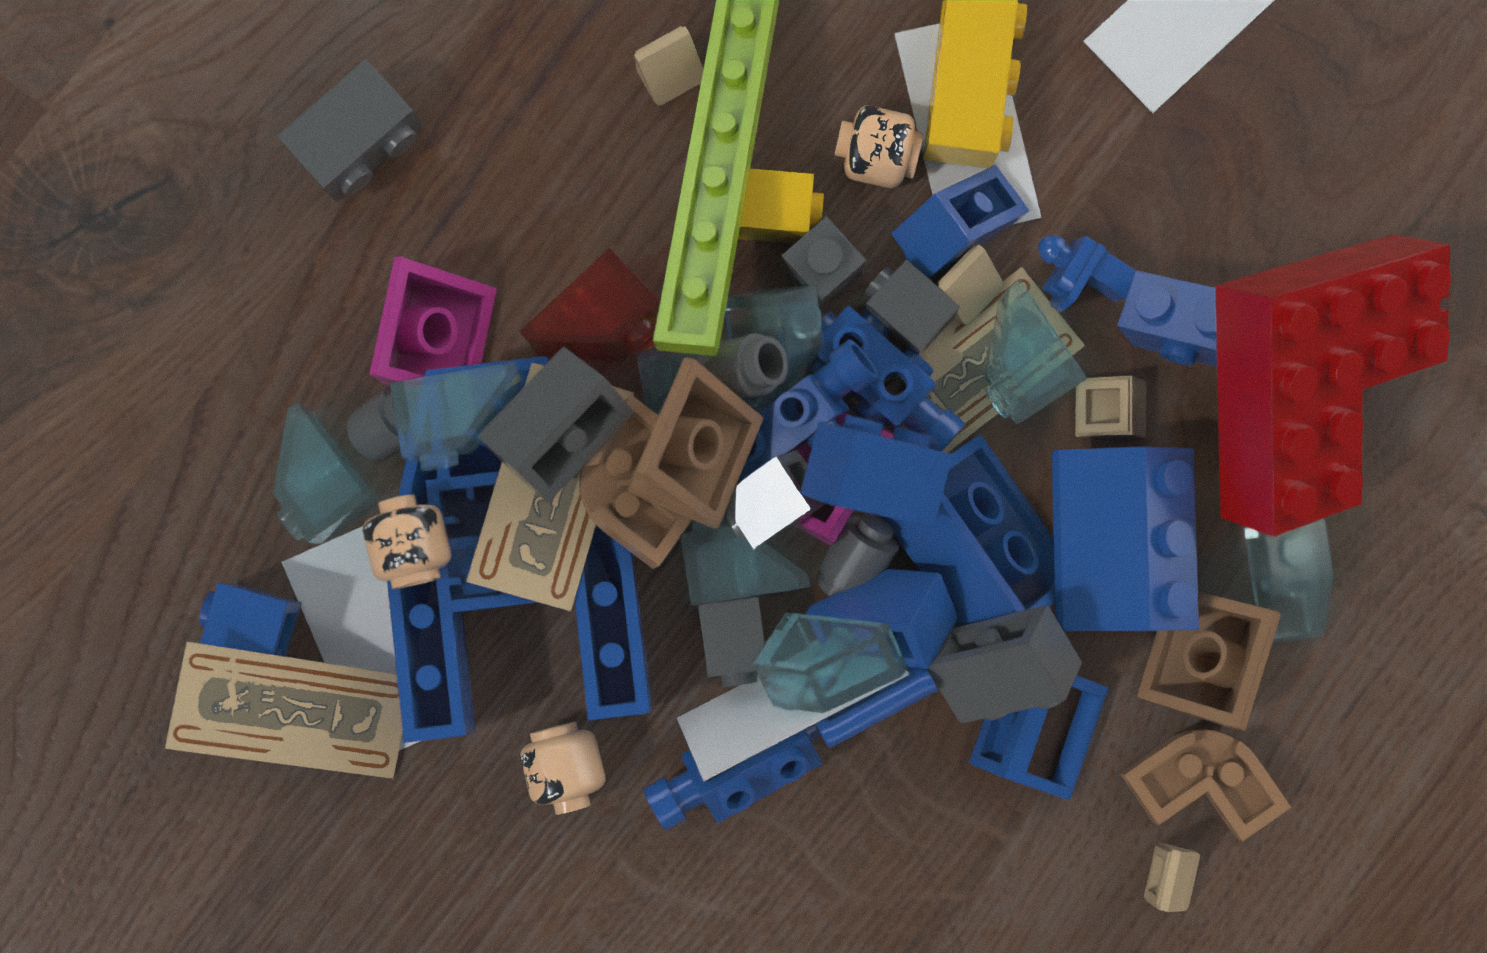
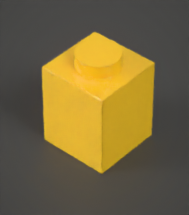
(779, 206)

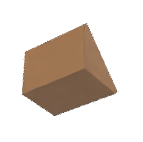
(697, 447)
(1215, 668)

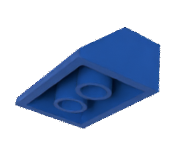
(1125, 539)
(984, 540)

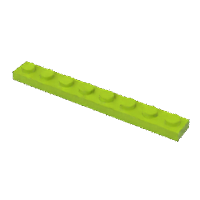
(716, 178)

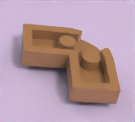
(604, 484)
(1210, 765)

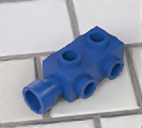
(874, 402)
(789, 426)
(736, 786)

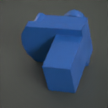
(1081, 264)

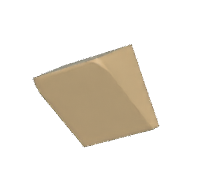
(669, 66)
(972, 284)
(1111, 407)
(1171, 877)

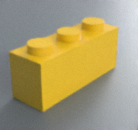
(972, 81)

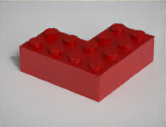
(1295, 369)

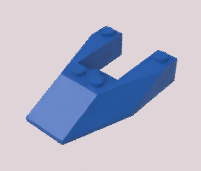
(430, 618)

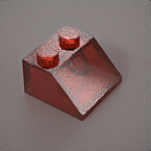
(598, 315)

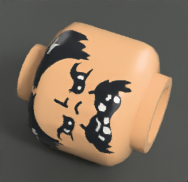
(879, 147)
(406, 542)
(562, 767)

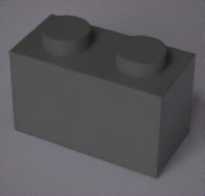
(352, 131)
(556, 424)
(1005, 665)

